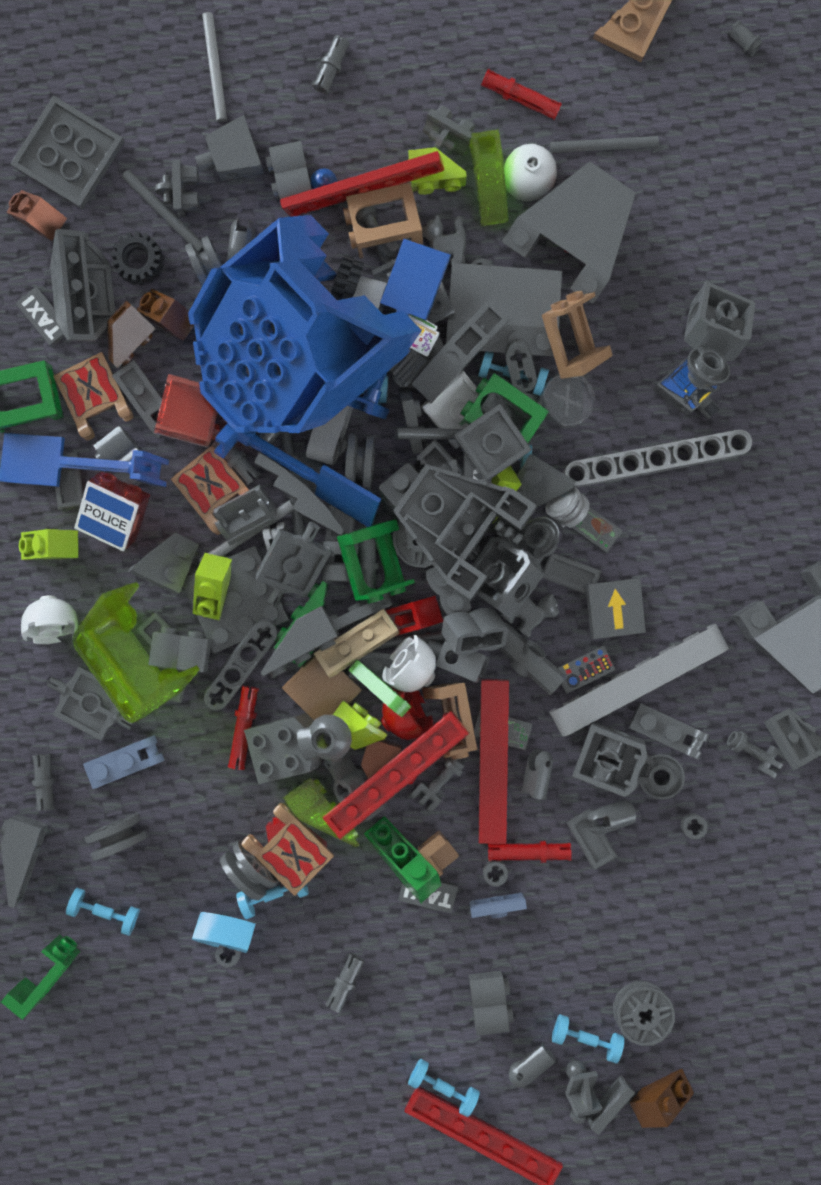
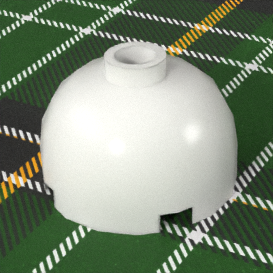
(530, 172)
(45, 619)
(411, 666)

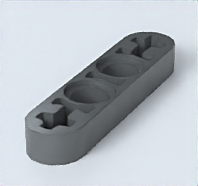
(237, 662)

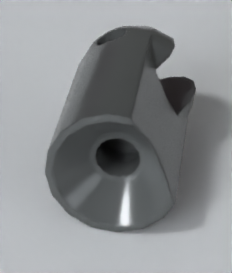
(239, 239)
(538, 774)
(614, 817)
(531, 1066)

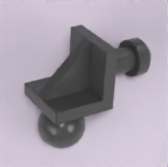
(581, 1092)

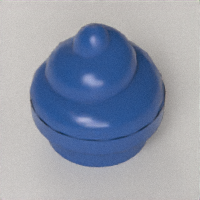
(322, 177)

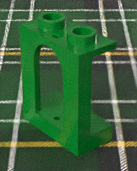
(497, 385)
(51, 404)
(393, 582)
(25, 994)

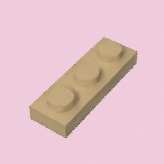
(357, 643)

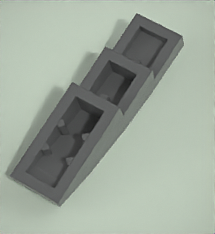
(307, 503)

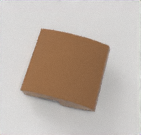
(319, 693)

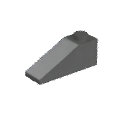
(20, 851)

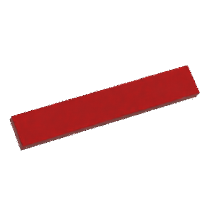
(370, 181)
(493, 761)
(396, 774)
(483, 1137)

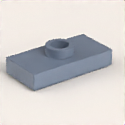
(498, 905)

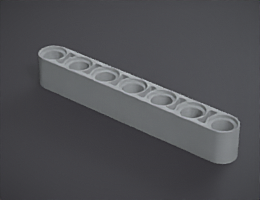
(327, 439)
(668, 454)
(639, 681)

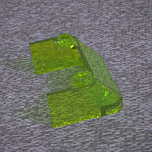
(121, 661)

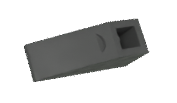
(304, 636)

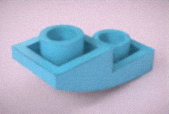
(223, 931)

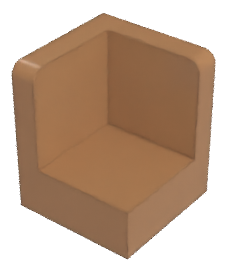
(438, 852)

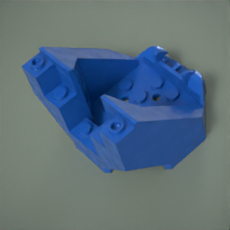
(321, 344)

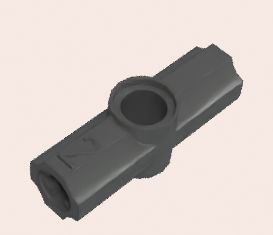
(529, 660)

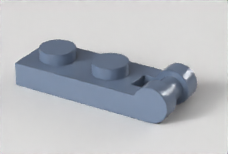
(122, 762)

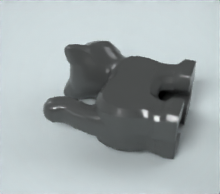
(451, 244)
(534, 614)

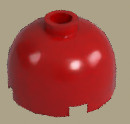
(413, 723)

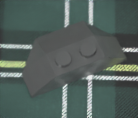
(80, 286)

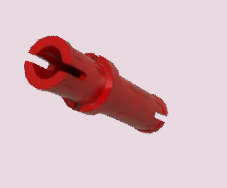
(511, 89)
(245, 716)
(539, 851)

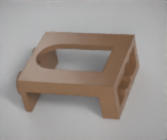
(367, 237)
(589, 355)
(446, 693)

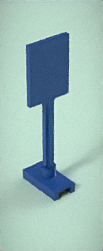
(411, 290)
(41, 459)
(330, 485)

